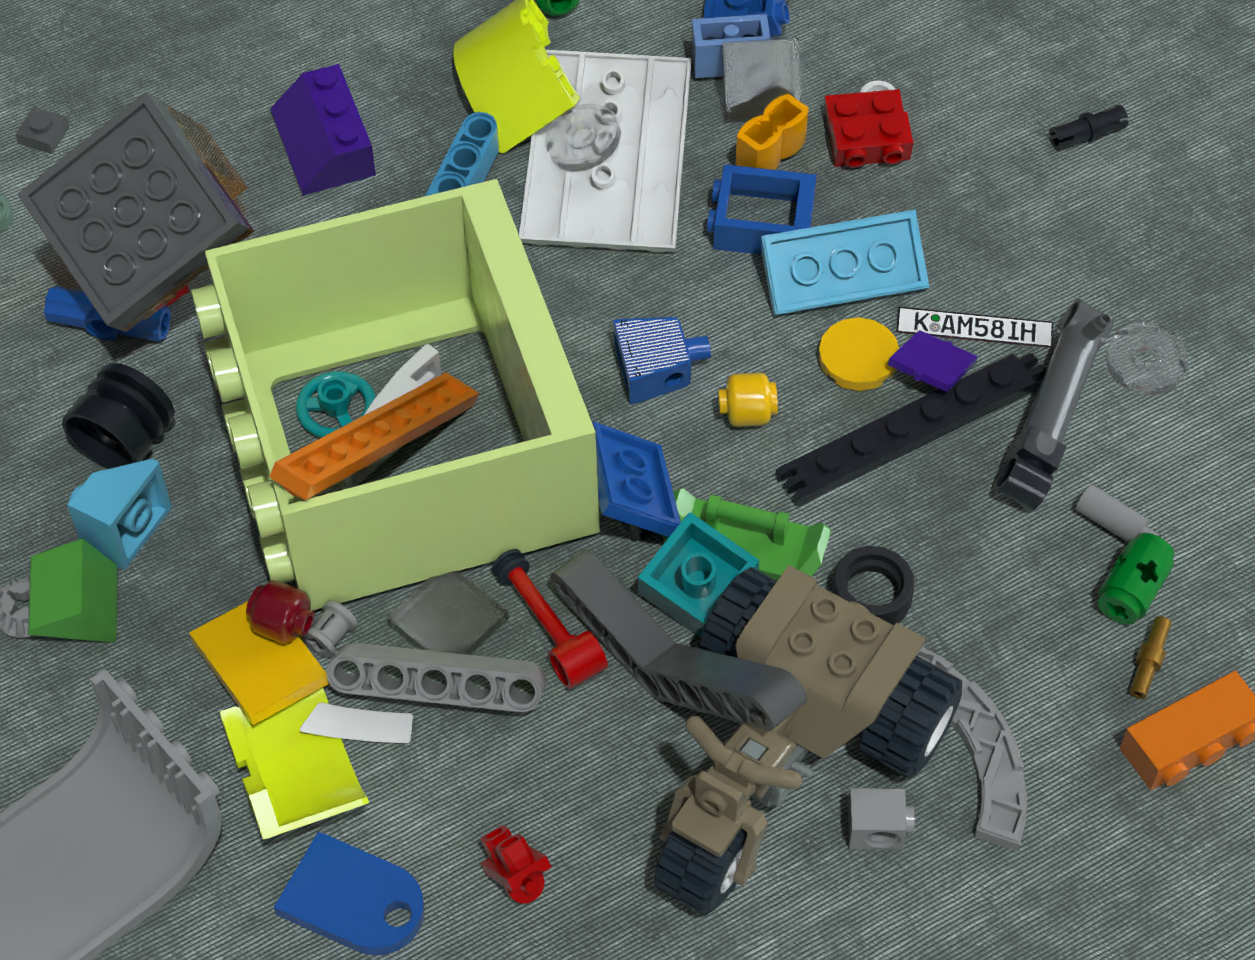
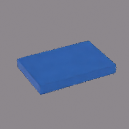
(634, 481)

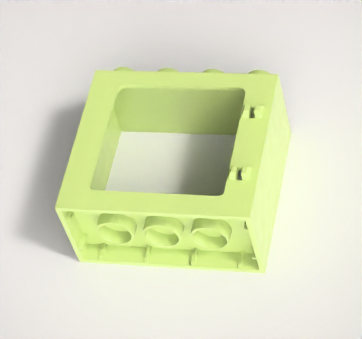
(372, 290)

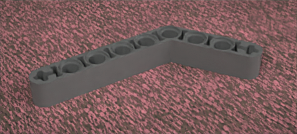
(672, 671)

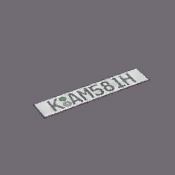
(975, 327)

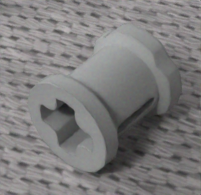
(329, 629)

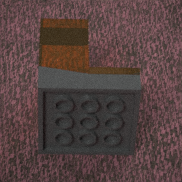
(139, 209)

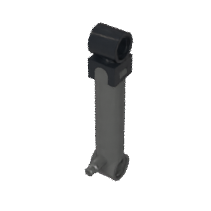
(1039, 447)

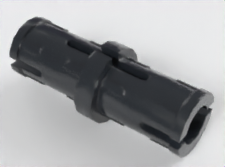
(1088, 127)

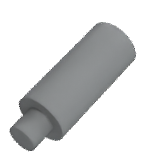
(1112, 514)

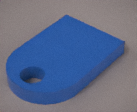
(349, 895)

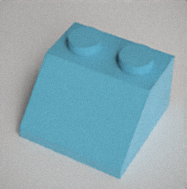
(120, 509)

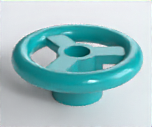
(334, 396)

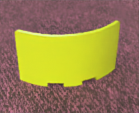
(510, 73)
(291, 772)

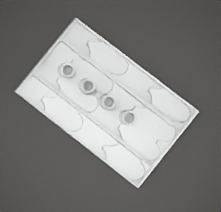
(637, 190)

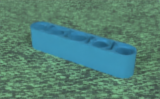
(469, 155)

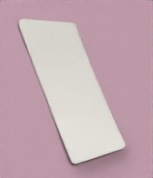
(359, 724)

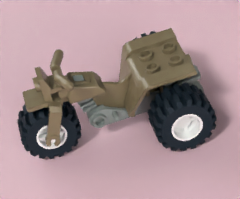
(855, 680)

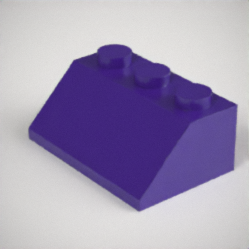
(323, 131)

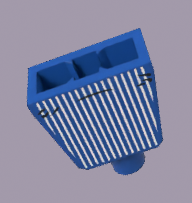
(655, 355)

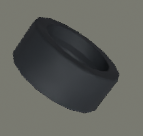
(884, 562)

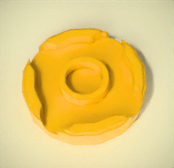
(857, 353)

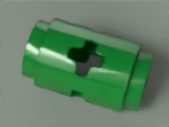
(1136, 578)

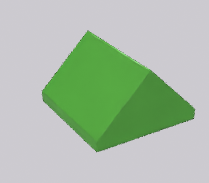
(73, 593)

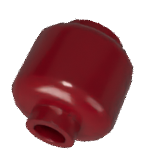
(280, 611)

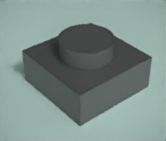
(42, 130)

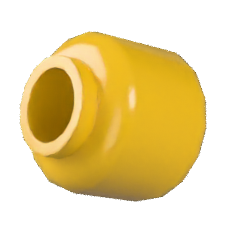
(748, 399)

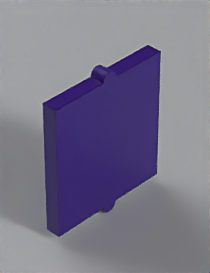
(932, 360)

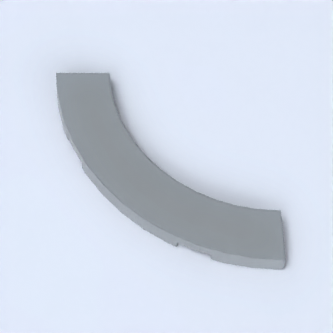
(995, 760)

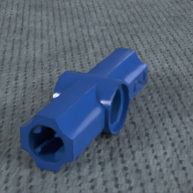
(75, 309)

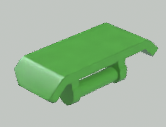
(761, 533)

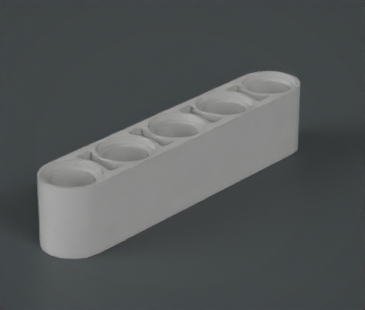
(418, 687)

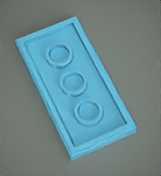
(844, 262)

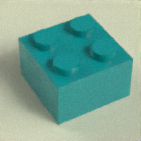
(692, 572)

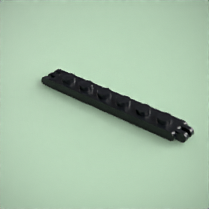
(910, 427)

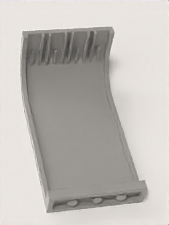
(103, 836)

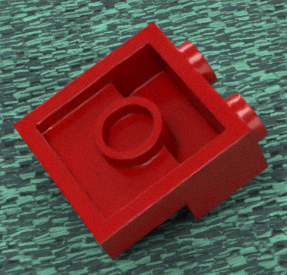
(868, 128)

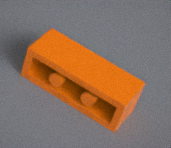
(1191, 731)

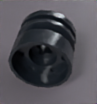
(118, 416)

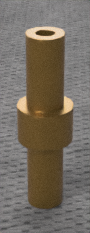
(1150, 657)

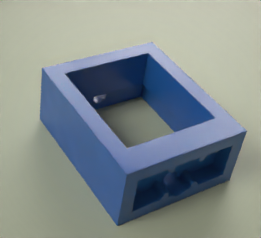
(761, 183)

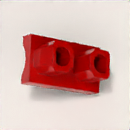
(514, 864)

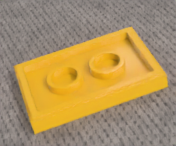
(256, 669)

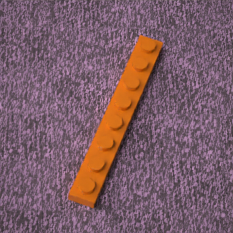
(372, 436)

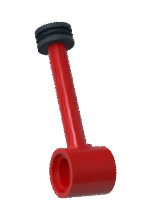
(575, 656)

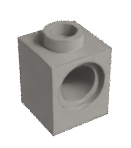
(878, 819)

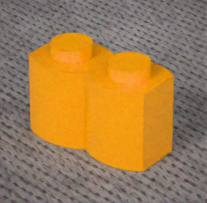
(773, 135)

